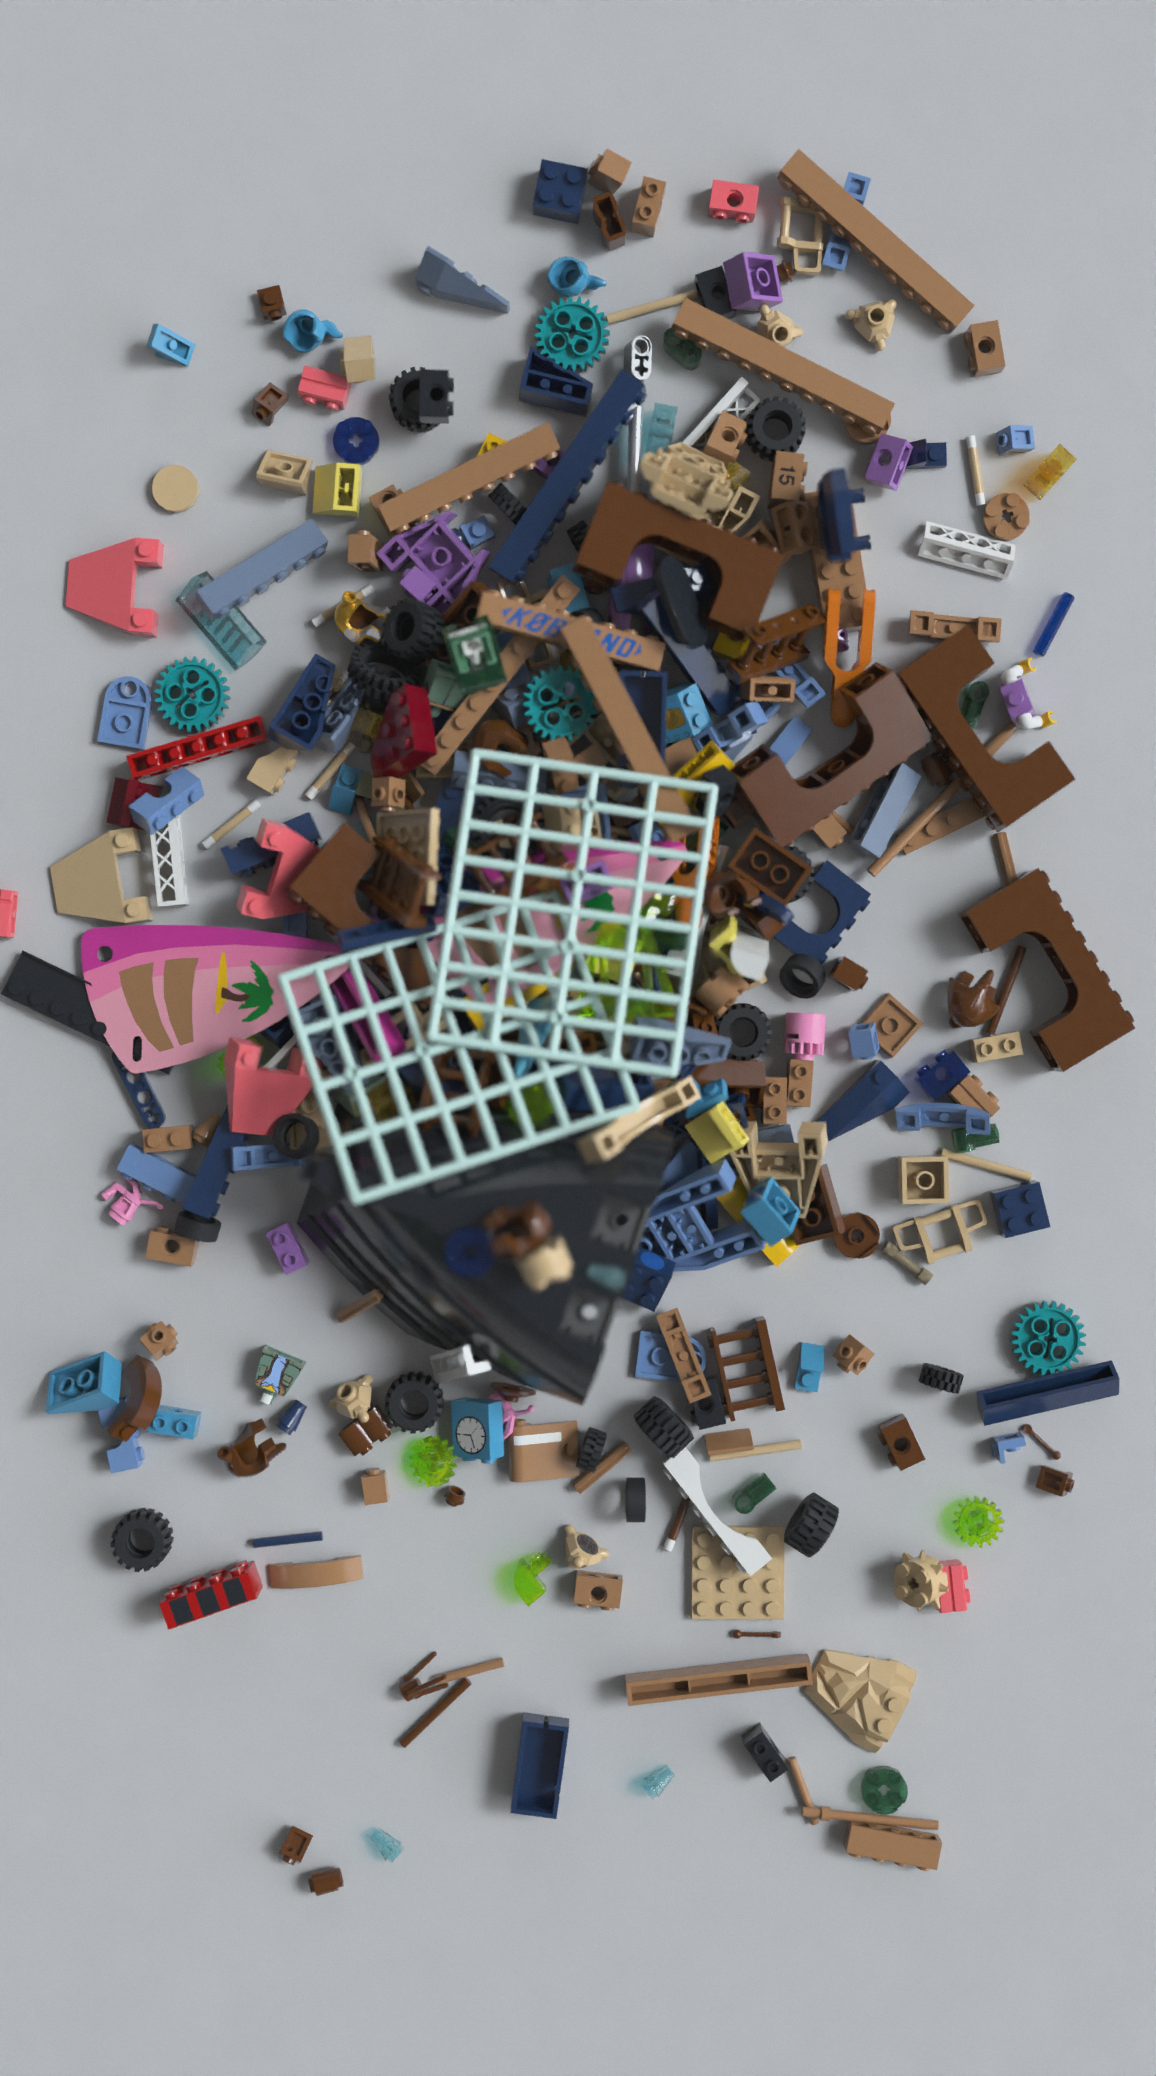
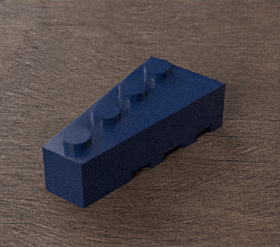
(251, 856)

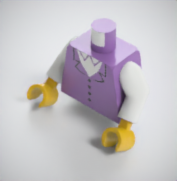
(1018, 700)

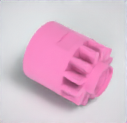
(804, 1035)

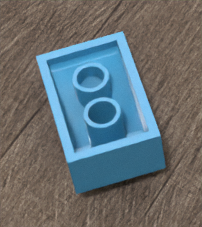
(84, 1385)

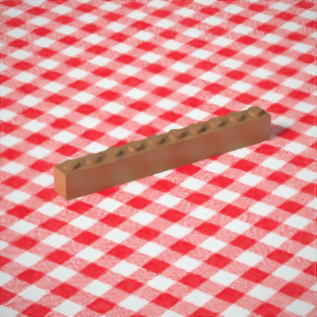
(874, 241)
(782, 367)
(476, 704)
(623, 719)

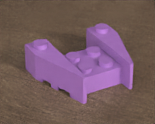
(438, 555)

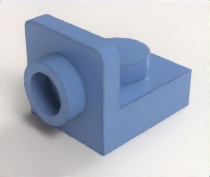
(1015, 439)
(476, 532)
(1008, 1442)

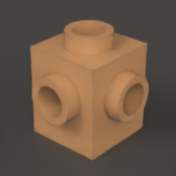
(388, 793)
(159, 1340)
(852, 1355)

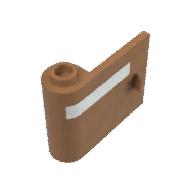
(539, 1451)

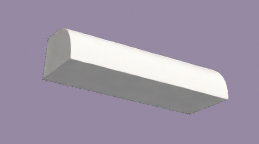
(749, 953)

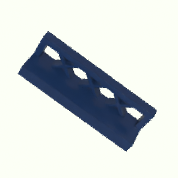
(382, 932)
(735, 1103)

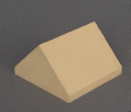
(284, 472)

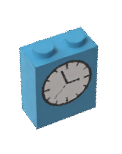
(477, 1429)

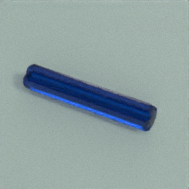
(1053, 624)

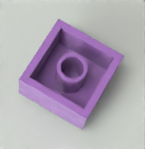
(752, 281)

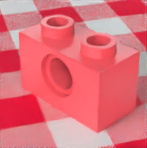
(744, 194)

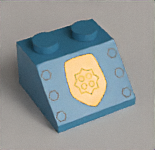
(685, 712)

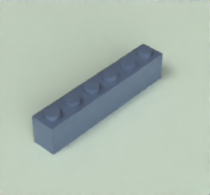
(261, 570)

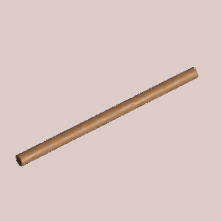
(934, 807)

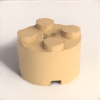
(545, 1263)

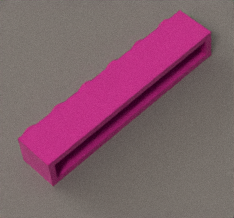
(349, 998)

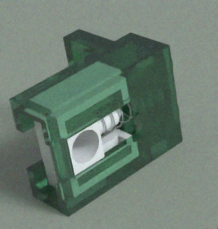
(475, 663)

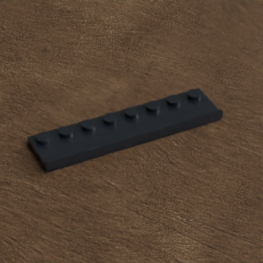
(59, 997)

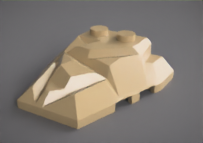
(687, 479)
(862, 1694)

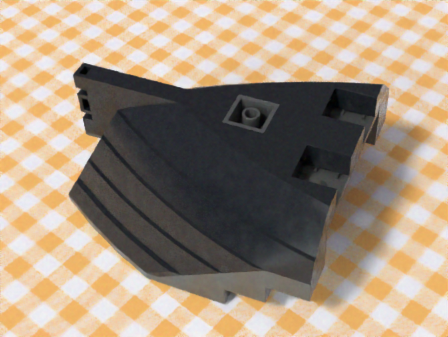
(403, 1236)

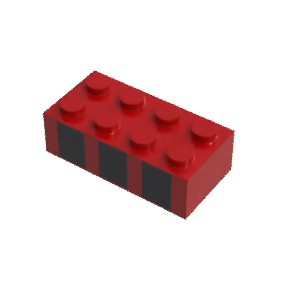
(210, 1594)

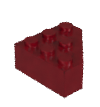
(405, 734)

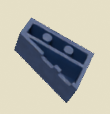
(553, 386)

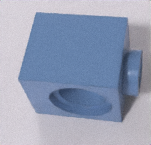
(863, 1040)

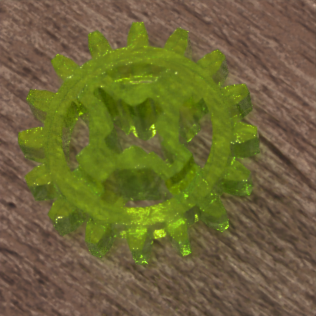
(535, 1101)
(433, 1461)
(976, 1530)

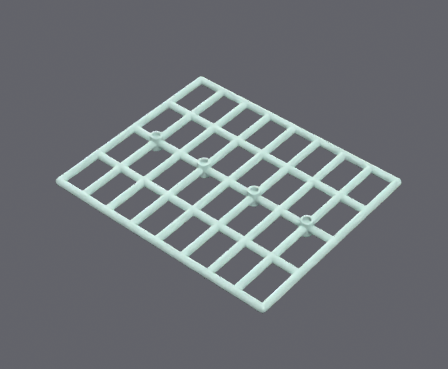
(573, 911)
(424, 1052)

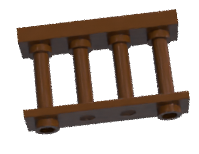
(780, 655)
(552, 859)
(385, 895)
(442, 1073)
(763, 1353)

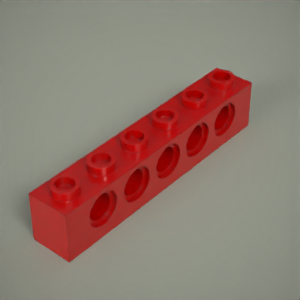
(198, 748)

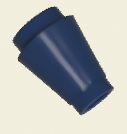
(291, 1417)

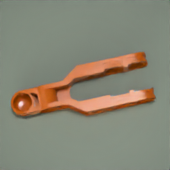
(839, 709)
(684, 904)

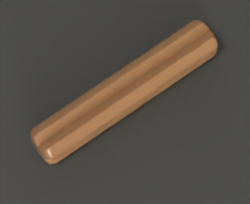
(1005, 857)
(359, 1306)
(603, 1467)

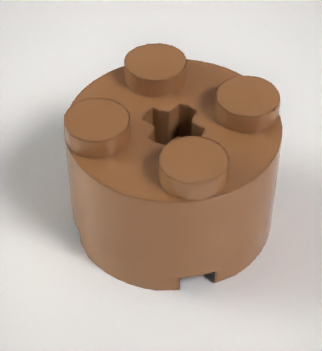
(721, 991)

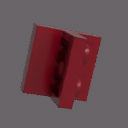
(123, 795)

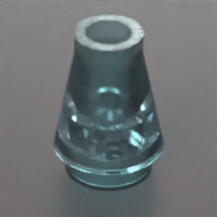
(609, 1276)
(657, 1782)
(387, 1845)

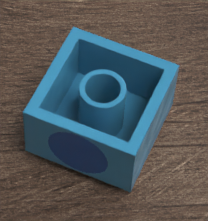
(770, 1212)

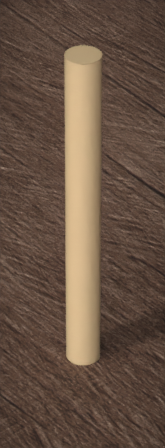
(650, 307)
(988, 1165)
(759, 1450)

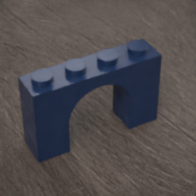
(849, 900)

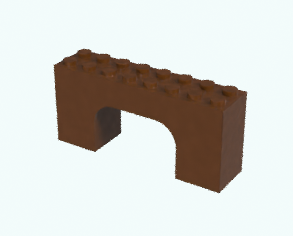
(739, 565)
(885, 737)
(997, 788)
(328, 894)
(1092, 1008)

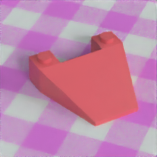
(105, 585)
(292, 857)
(261, 1094)

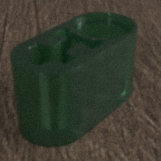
(681, 358)

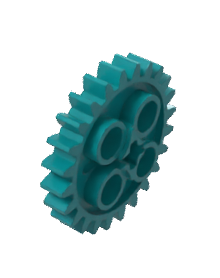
(576, 314)
(179, 678)
(566, 724)
(1068, 1340)

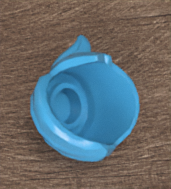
(571, 277)
(306, 331)

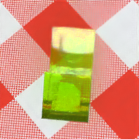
(526, 1577)

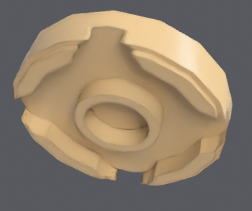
(175, 488)

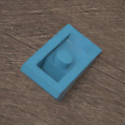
(170, 345)
(344, 790)
(710, 1095)
(809, 1367)

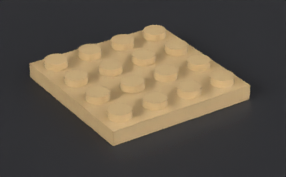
(419, 834)
(721, 1588)

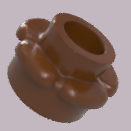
(785, 271)
(454, 1496)

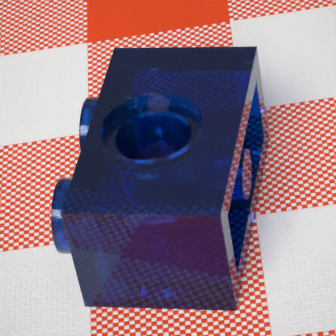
(954, 1069)

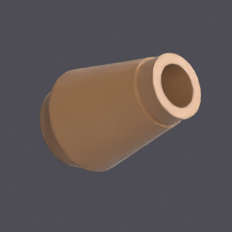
(206, 1131)

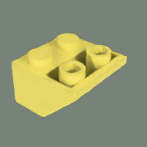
(337, 489)

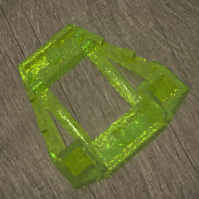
(614, 936)

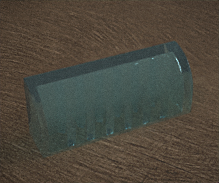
(232, 636)

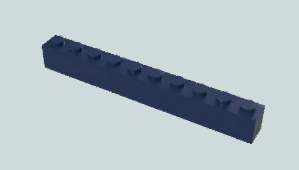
(568, 477)

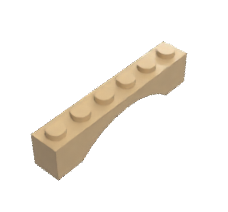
(271, 769)
(617, 1132)

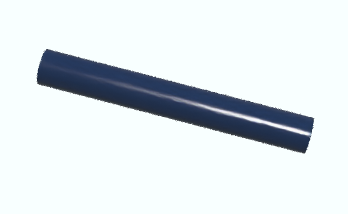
(287, 1539)

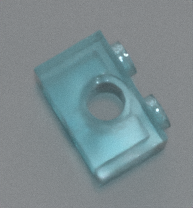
(661, 427)

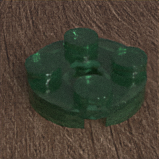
(893, 1799)

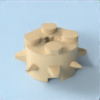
(920, 1581)

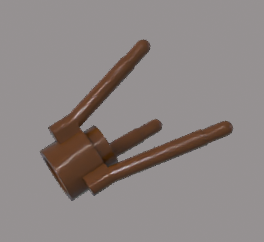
(413, 1688)

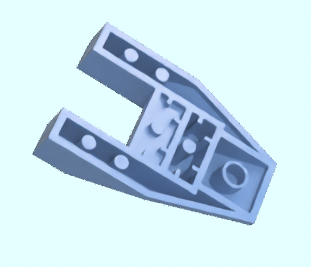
(679, 1231)

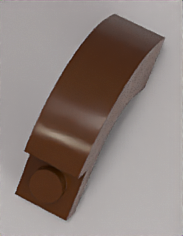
(143, 1400)

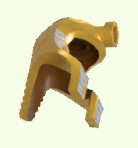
(355, 617)

